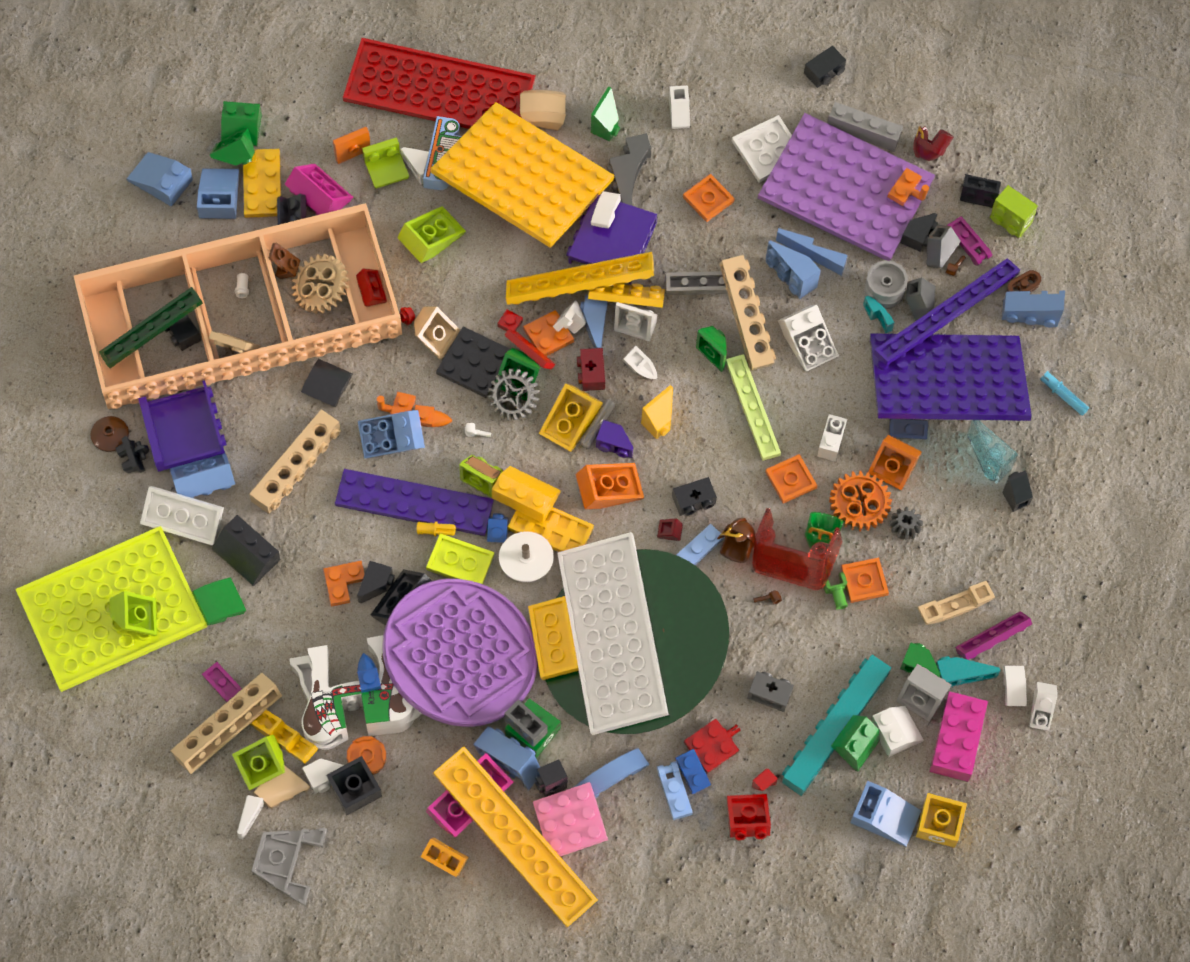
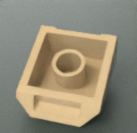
(543, 108)

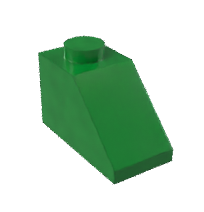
(919, 655)

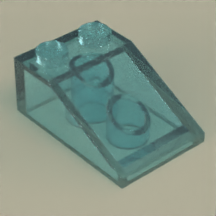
(991, 452)

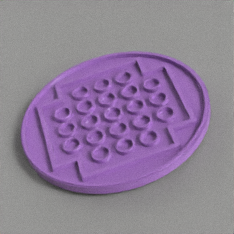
(459, 652)

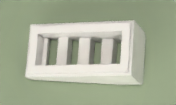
(250, 812)

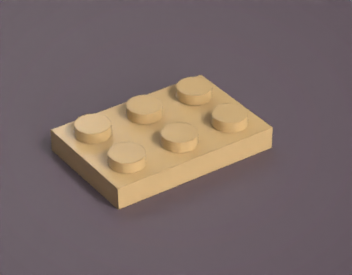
(232, 342)

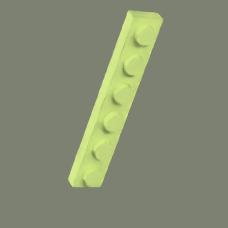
(753, 407)

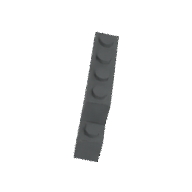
(627, 166)

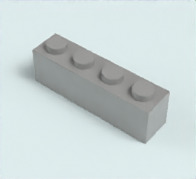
(865, 126)
(696, 283)

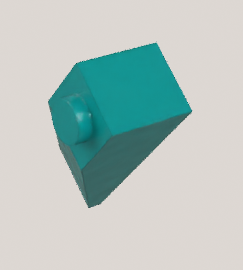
(963, 671)

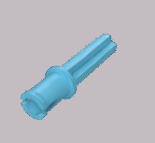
(1064, 393)

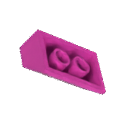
(321, 190)

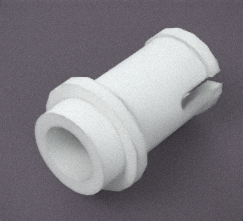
(242, 286)

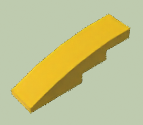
(287, 737)

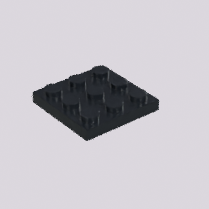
(473, 362)

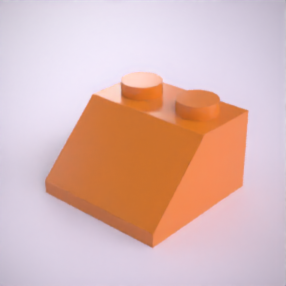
(894, 462)

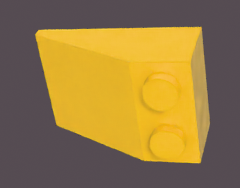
(570, 417)

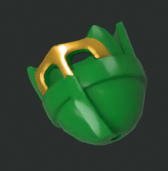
(821, 528)

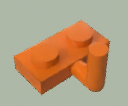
(906, 186)
(402, 403)

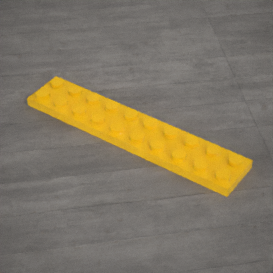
(515, 836)

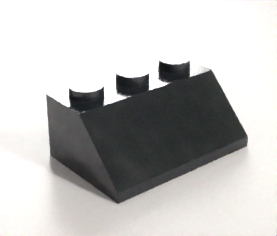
(246, 550)
(402, 586)

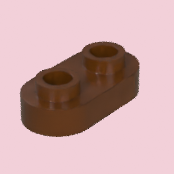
(1021, 282)

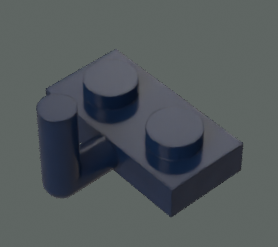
(908, 428)

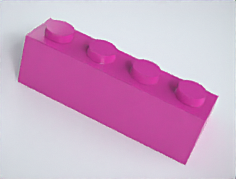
(450, 814)

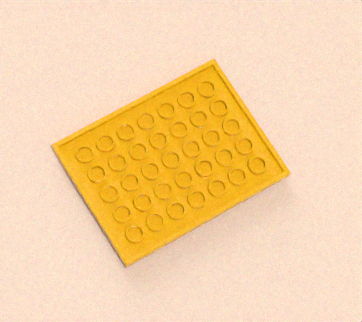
(522, 174)

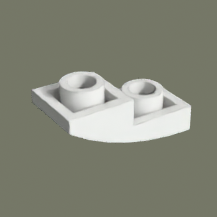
(604, 210)
(1015, 686)

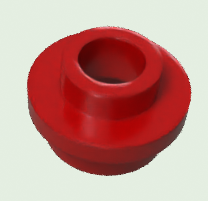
(407, 315)

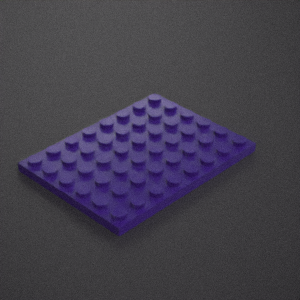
(953, 379)

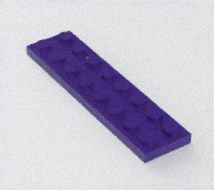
(413, 501)

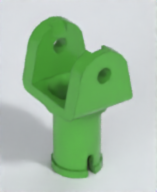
(837, 592)

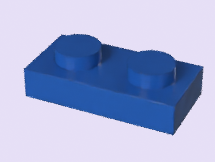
(692, 771)

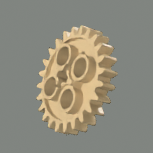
(323, 268)

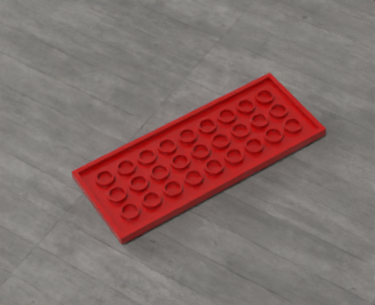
(431, 84)

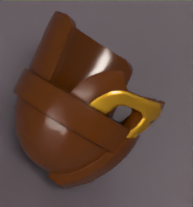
(738, 540)

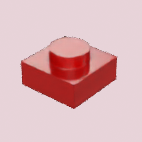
(510, 321)

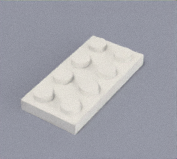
(182, 515)

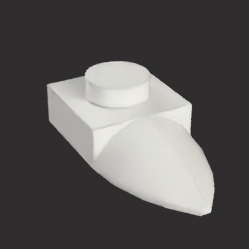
(640, 363)

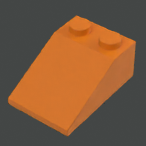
(609, 485)

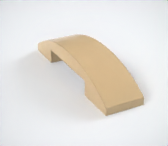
(957, 604)

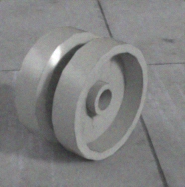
(886, 283)

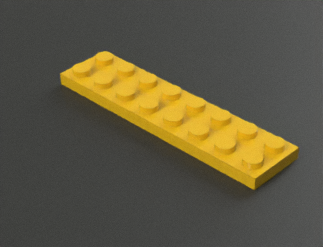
(580, 278)

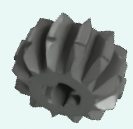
(907, 517)

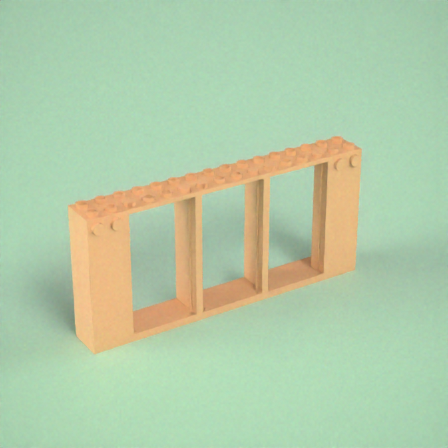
(108, 315)

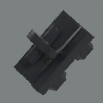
(135, 453)

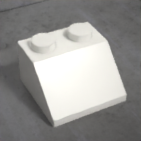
(896, 730)

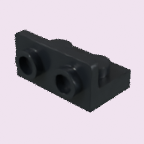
(980, 190)
(291, 208)

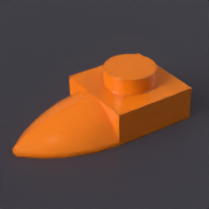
(432, 418)

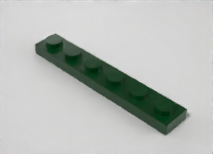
(150, 327)

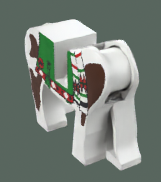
(324, 714)

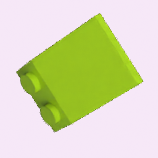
(430, 233)

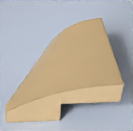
(281, 788)

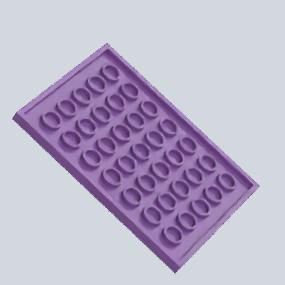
(842, 186)

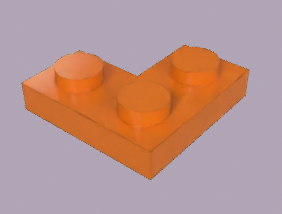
(339, 577)

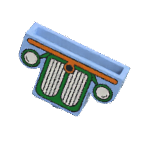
(444, 137)

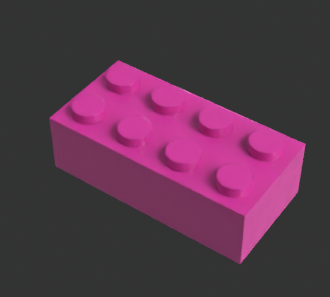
(958, 736)

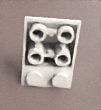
(808, 337)

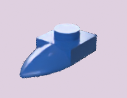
(368, 674)

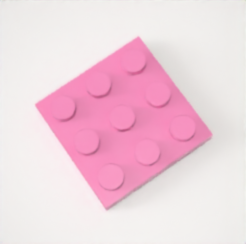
(571, 819)

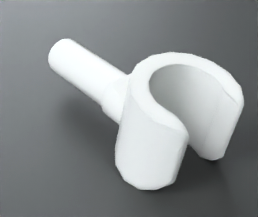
(470, 431)

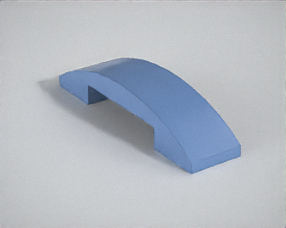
(616, 771)

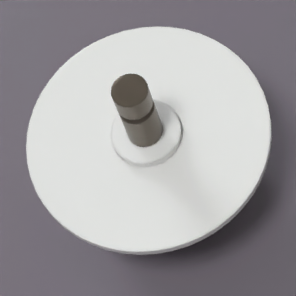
(526, 556)

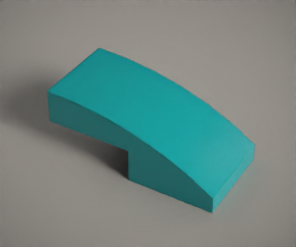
(876, 310)

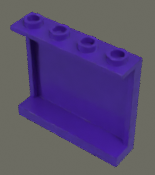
(625, 236)
(183, 427)

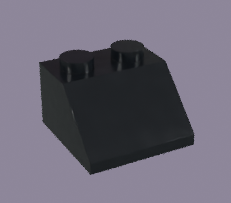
(354, 785)

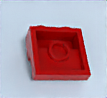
(748, 816)

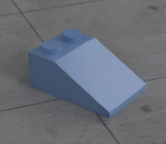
(161, 177)

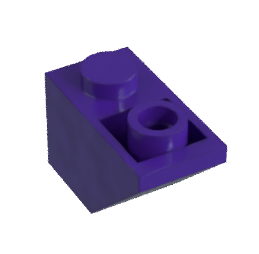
(614, 439)

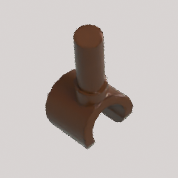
(952, 269)
(773, 595)

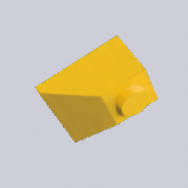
(657, 413)

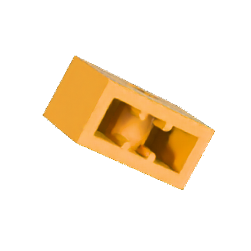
(444, 857)

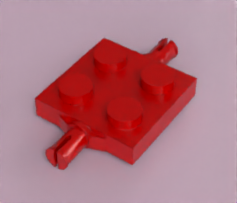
(713, 744)

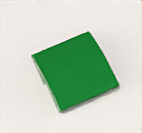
(219, 601)

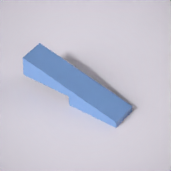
(803, 244)

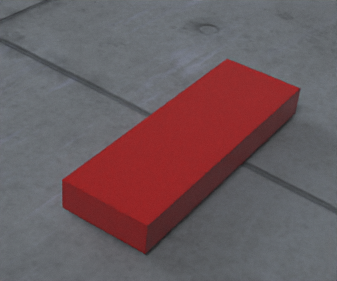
(529, 349)

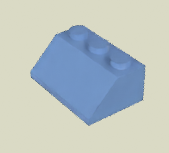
(203, 476)

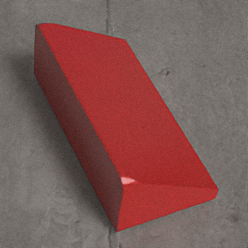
(371, 287)

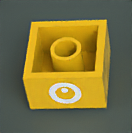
(941, 820)

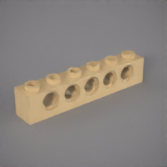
(754, 359)
(321, 423)
(226, 723)

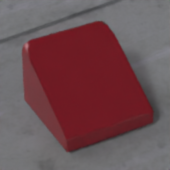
(670, 529)

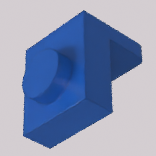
(497, 528)

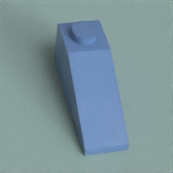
(594, 315)

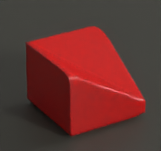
(764, 780)

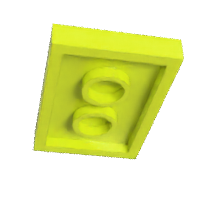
(459, 560)

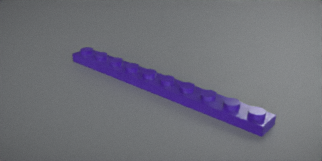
(946, 312)

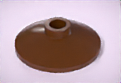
(108, 441)

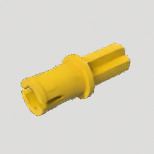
(436, 529)

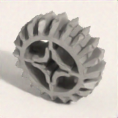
(516, 401)

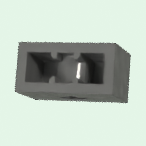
(777, 698)
(525, 723)

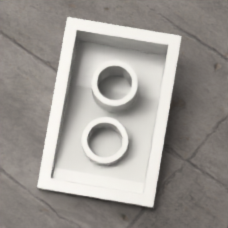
(634, 321)

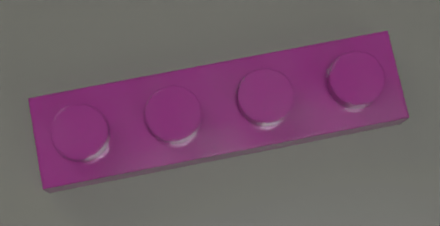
(993, 635)

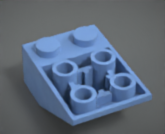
(218, 193)
(794, 268)
(391, 434)
(885, 814)

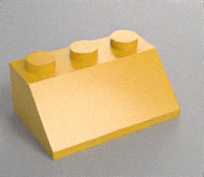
(525, 493)

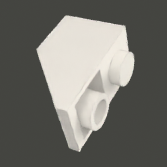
(679, 107)
(832, 437)
(1043, 706)
(317, 772)

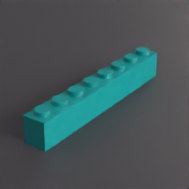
(850, 703)

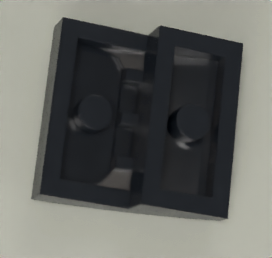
(326, 382)

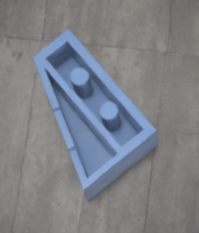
(1033, 308)
(509, 755)

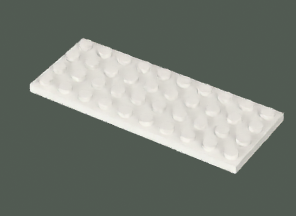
(612, 634)

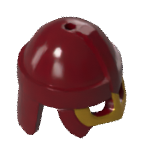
(928, 149)

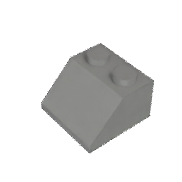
(923, 692)

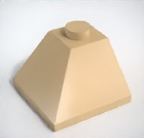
(435, 330)

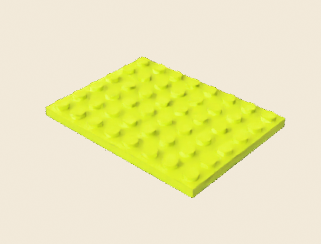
(73, 608)

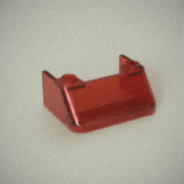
(792, 565)

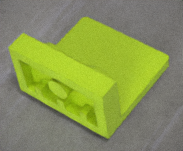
(385, 163)

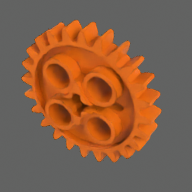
(877, 497)

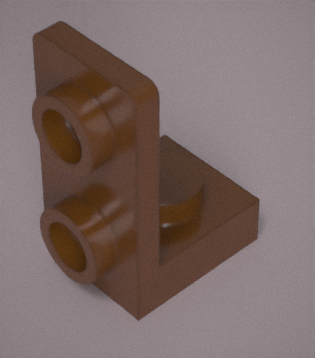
(286, 261)

